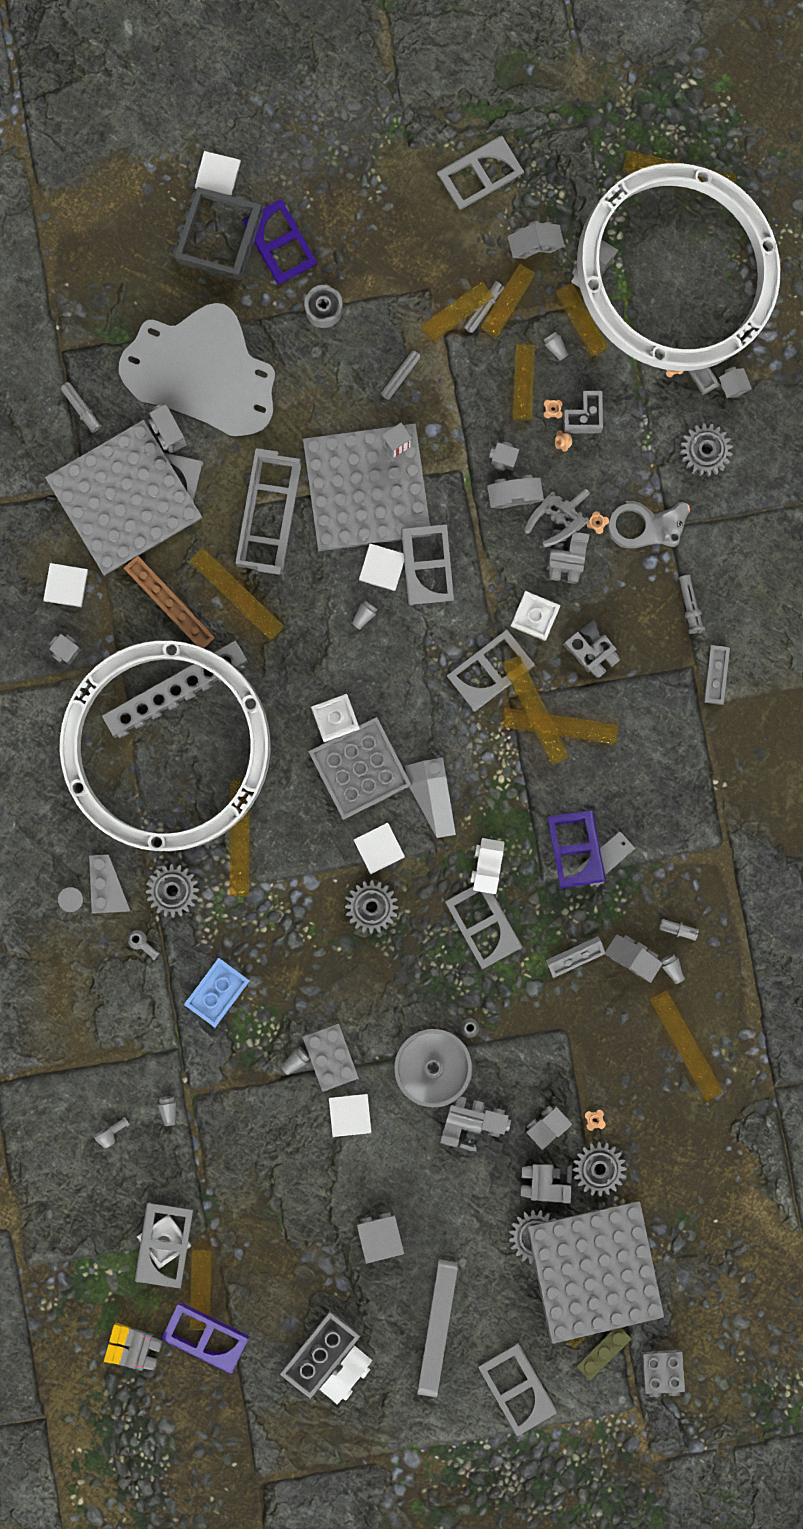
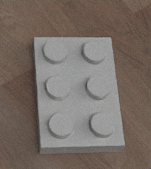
(330, 1057)

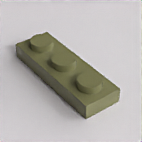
(603, 1352)

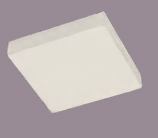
(218, 173)
(382, 567)
(65, 585)
(535, 615)
(335, 717)
(379, 848)
(350, 1115)
(167, 1231)

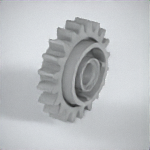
(700, 460)
(362, 898)
(181, 899)
(599, 1156)
(521, 1235)

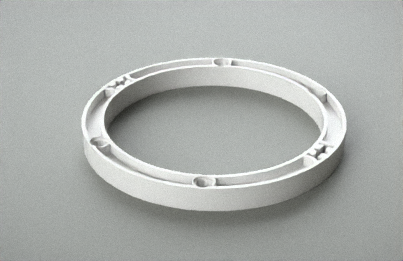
(746, 213)
(71, 745)

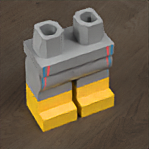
(138, 1348)

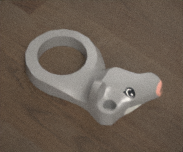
(659, 528)

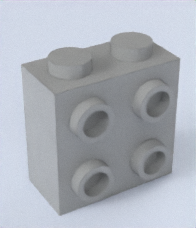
(164, 424)
(380, 1237)
(663, 1372)

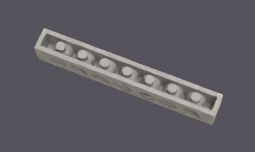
(147, 698)

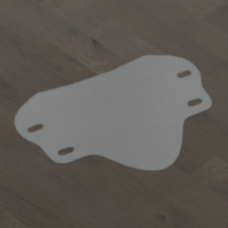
(201, 371)

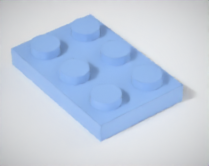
(216, 992)

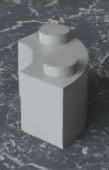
(515, 492)

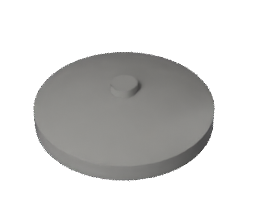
(433, 1068)

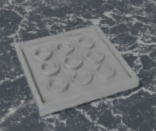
(360, 768)

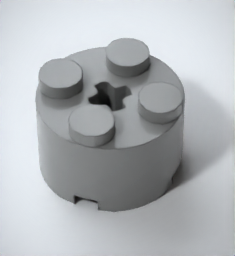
(323, 317)

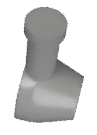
(142, 944)
(106, 1136)

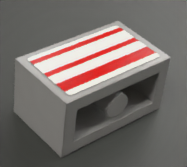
(397, 440)

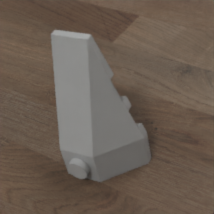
(432, 794)

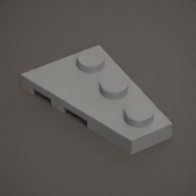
(106, 890)

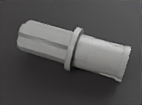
(679, 929)

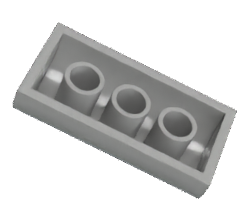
(320, 1354)

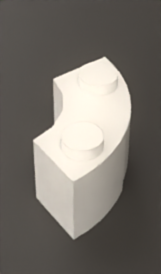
(488, 865)
(345, 1375)

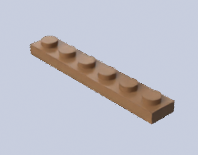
(169, 603)

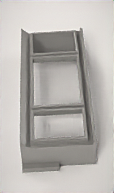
(268, 457)

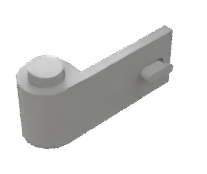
(612, 853)

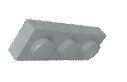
(716, 674)
(575, 957)

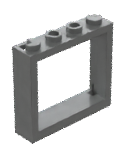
(246, 244)

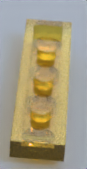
(508, 301)
(457, 311)
(581, 320)
(523, 382)
(200, 1285)

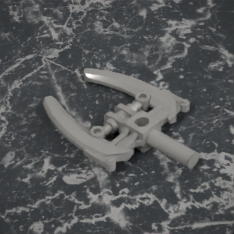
(565, 510)

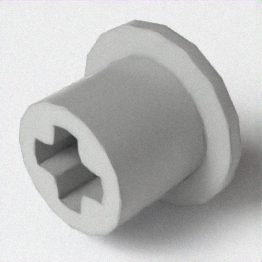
(70, 899)

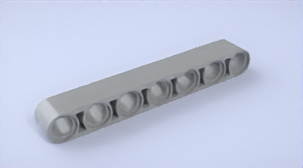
(437, 1328)

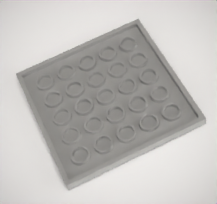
(363, 492)
(123, 497)
(595, 1272)

